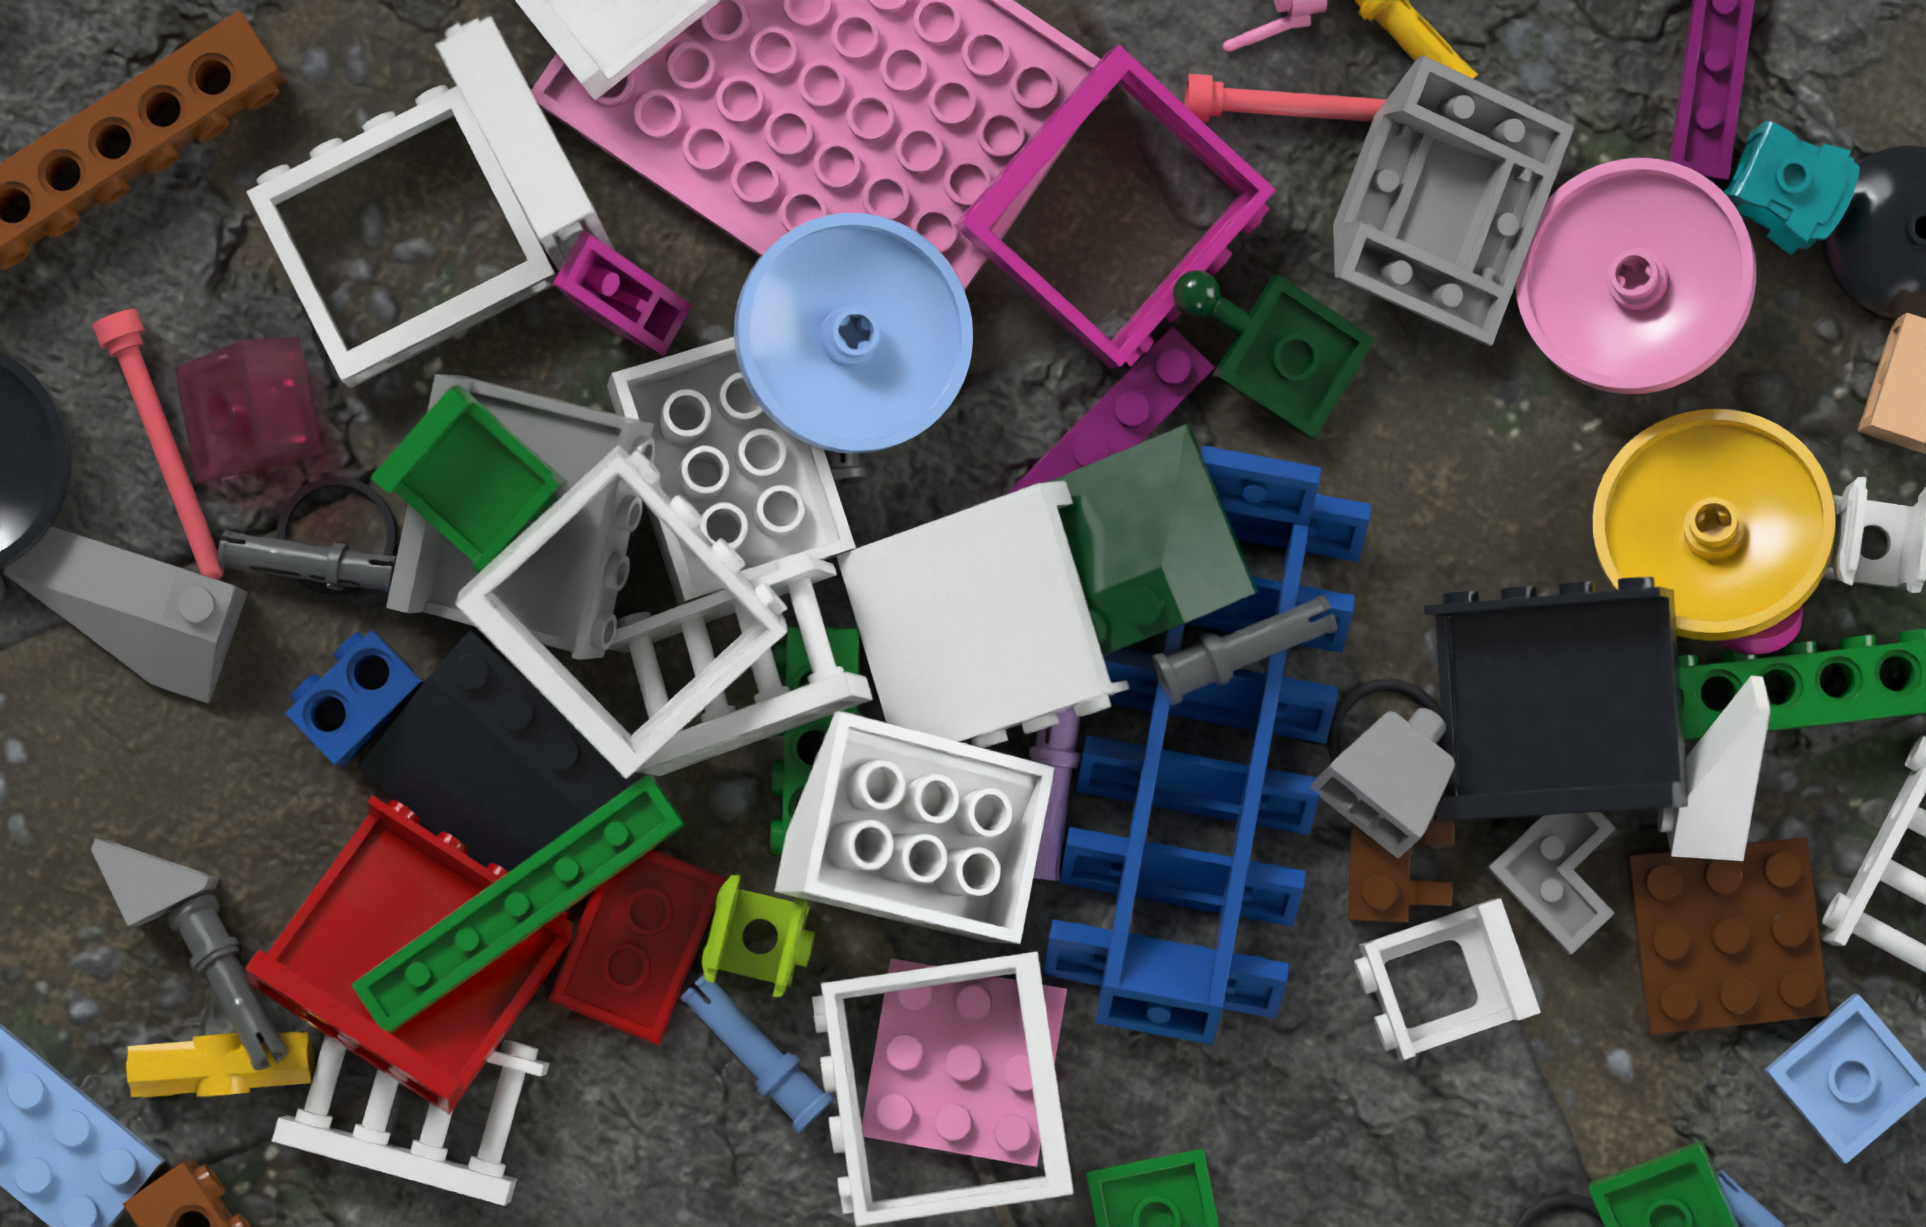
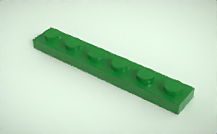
(518, 904)

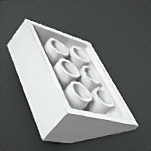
(732, 465)
(918, 830)

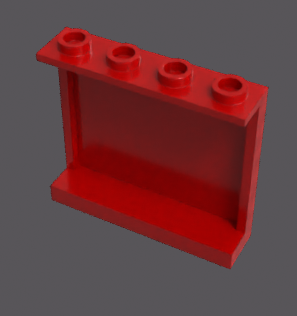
(369, 905)

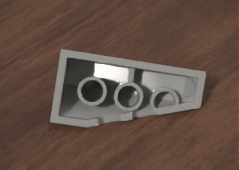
(142, 611)

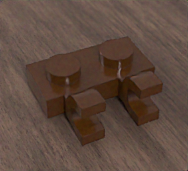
(1381, 882)

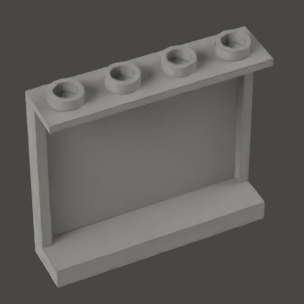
(573, 579)

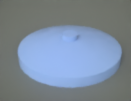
(853, 333)

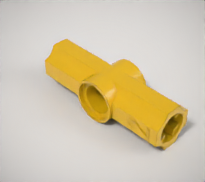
(215, 1066)

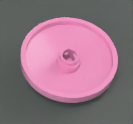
(1637, 276)

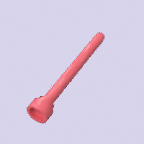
(1210, 98)
(122, 338)

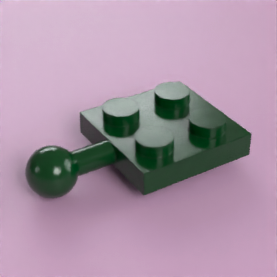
(1287, 353)

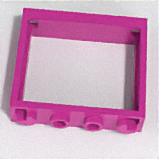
(1206, 255)

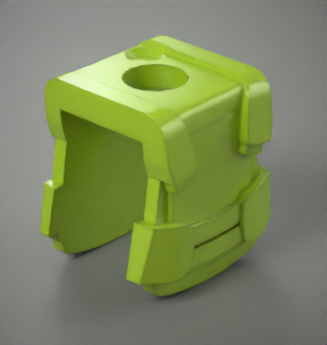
(726, 946)

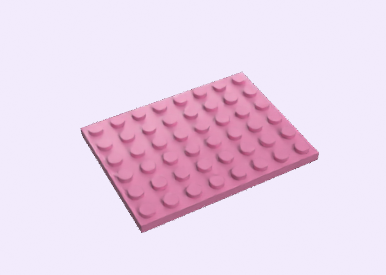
(834, 110)

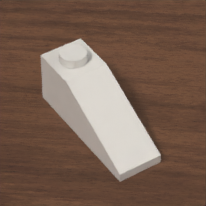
(1721, 781)

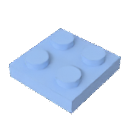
(1849, 1078)

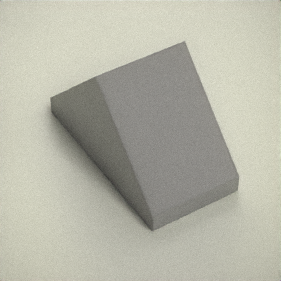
(147, 884)

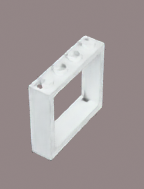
(519, 137)
(443, 320)
(558, 685)
(847, 1128)

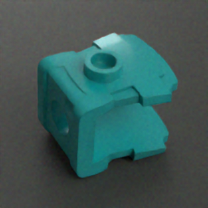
(1792, 186)

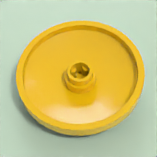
(1720, 515)

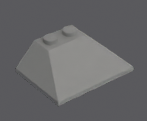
(1447, 198)

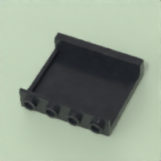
(1560, 701)

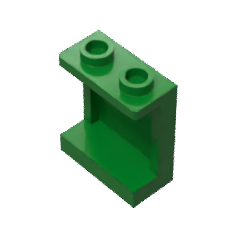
(470, 477)

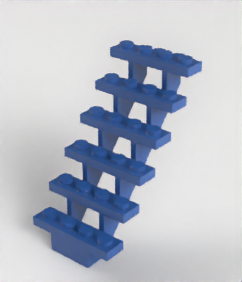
(1176, 985)

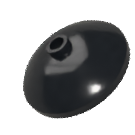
(1875, 244)

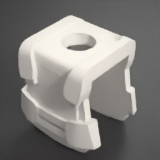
(1905, 530)

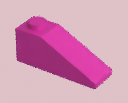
(621, 295)

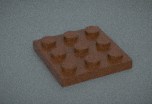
(1727, 938)

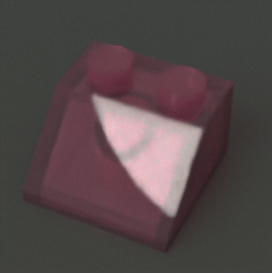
(248, 408)

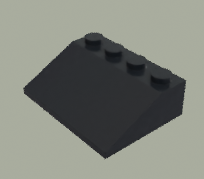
(490, 759)

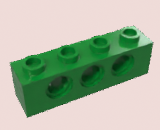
(792, 774)

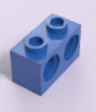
(365, 709)

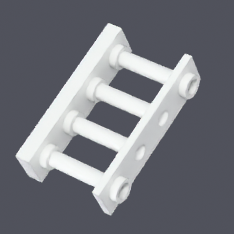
(776, 706)
(1846, 911)
(427, 1157)

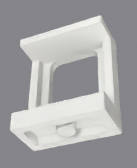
(1493, 965)

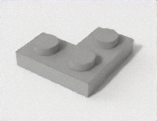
(1542, 878)

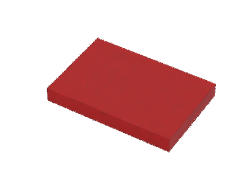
(638, 944)

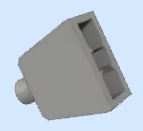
(1390, 779)

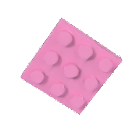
(957, 1068)

